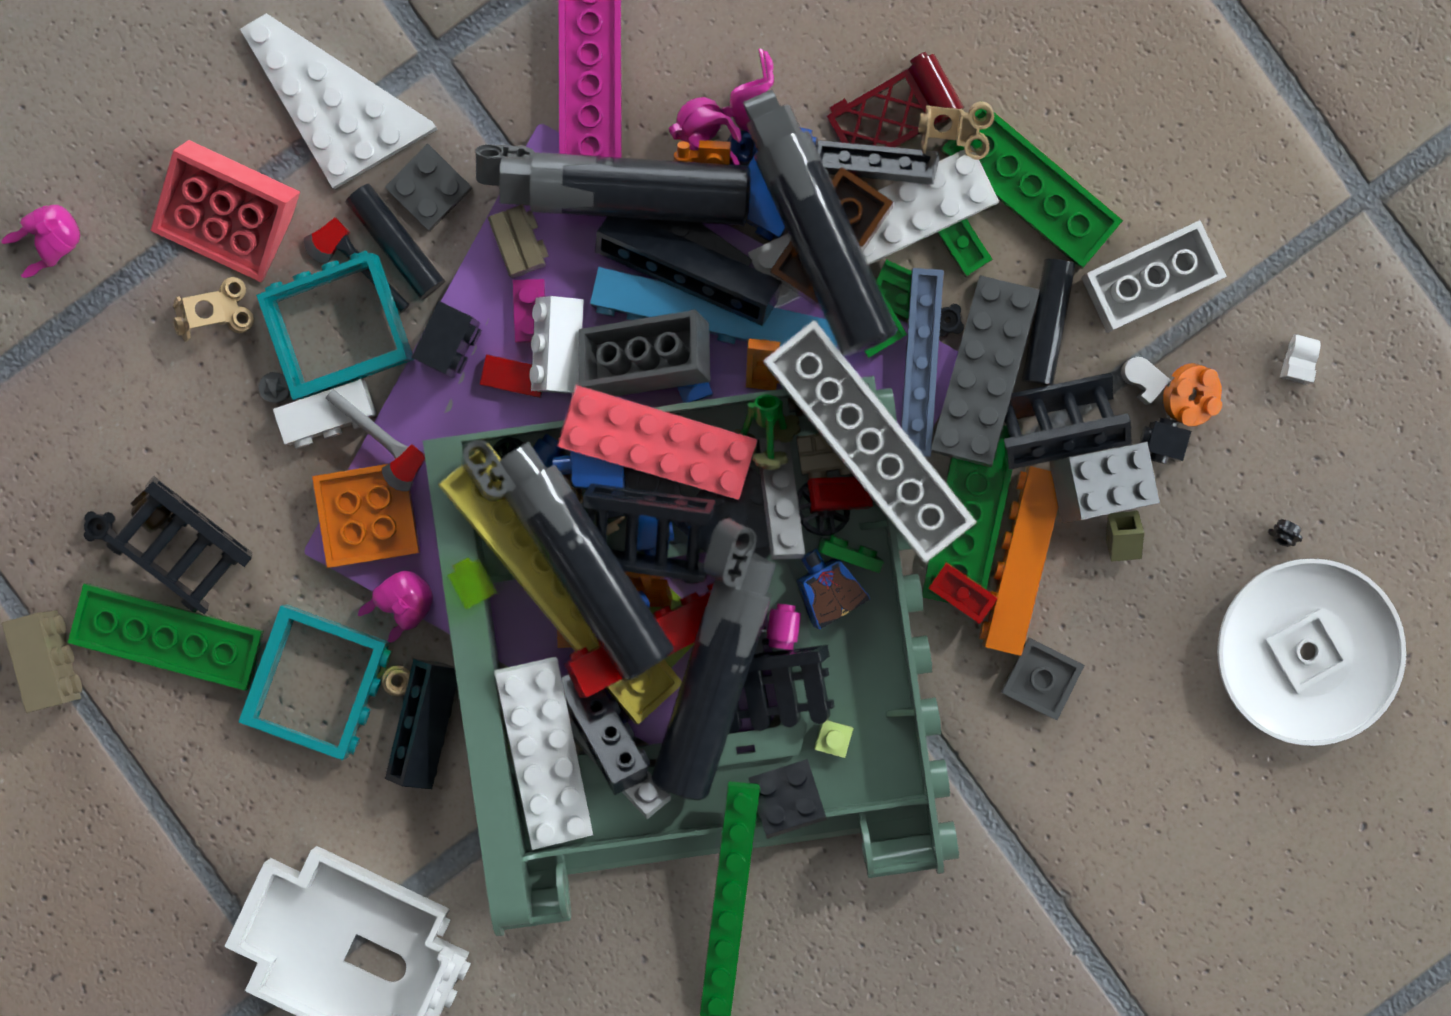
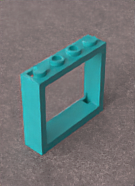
(306, 281)
(268, 665)

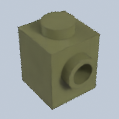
(1124, 536)

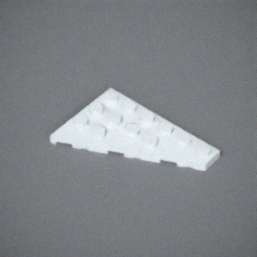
(336, 109)

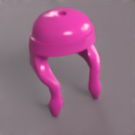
(748, 91)
(701, 121)
(54, 234)
(404, 596)

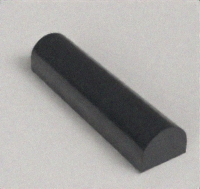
(394, 241)
(1049, 321)

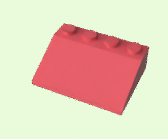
(223, 210)

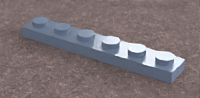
(922, 357)

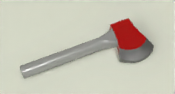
(408, 459)

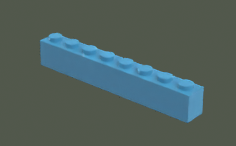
(650, 298)

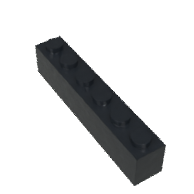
(689, 267)

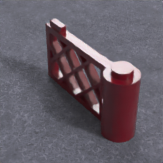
(927, 84)

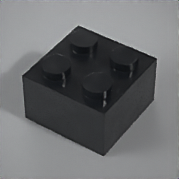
(447, 340)

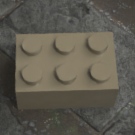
(42, 660)

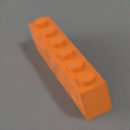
(1022, 562)

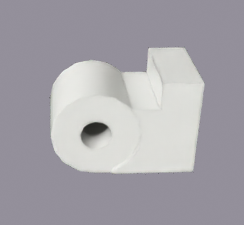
(1301, 360)
(1145, 376)

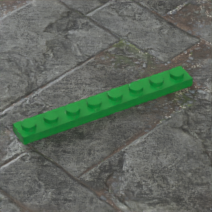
(729, 898)

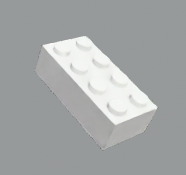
(1153, 276)

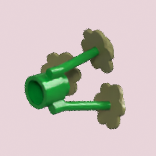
(769, 414)

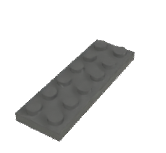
(985, 371)

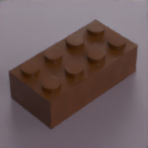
(866, 213)

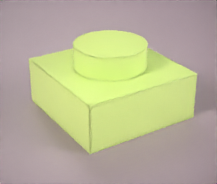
(833, 738)

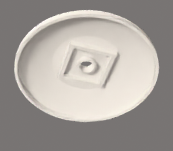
(1354, 662)

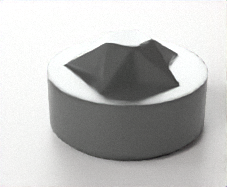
(274, 387)

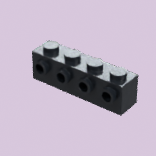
(422, 724)
(607, 737)

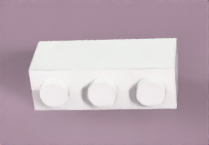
(556, 344)
(317, 416)

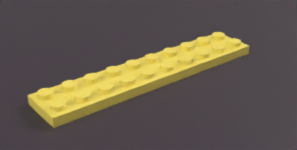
(517, 551)

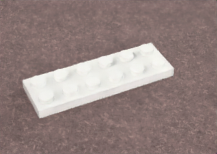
(543, 752)

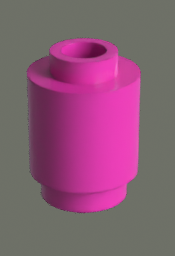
(783, 626)

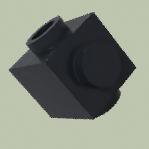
(1166, 440)

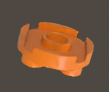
(1207, 399)

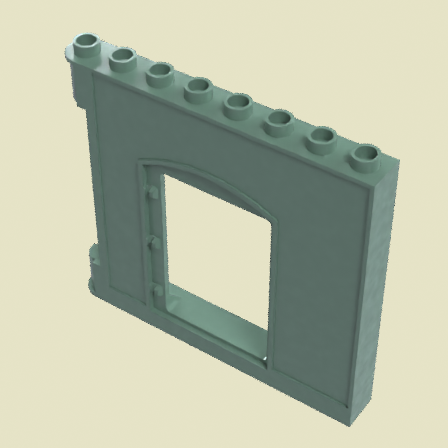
(877, 790)

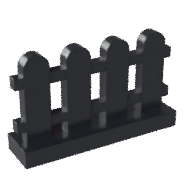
(783, 678)

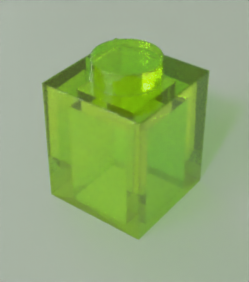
(471, 582)

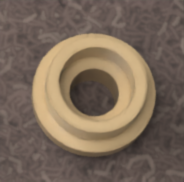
(391, 689)

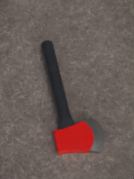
(334, 236)

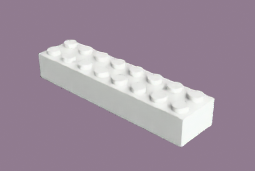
(869, 441)

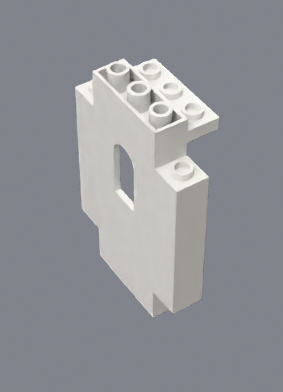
(306, 922)

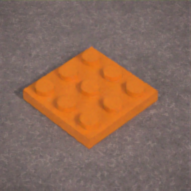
(363, 517)

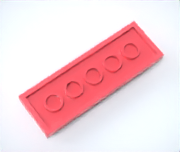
(656, 442)

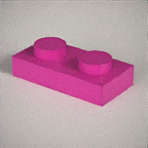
(524, 300)

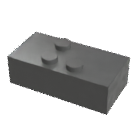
(645, 354)

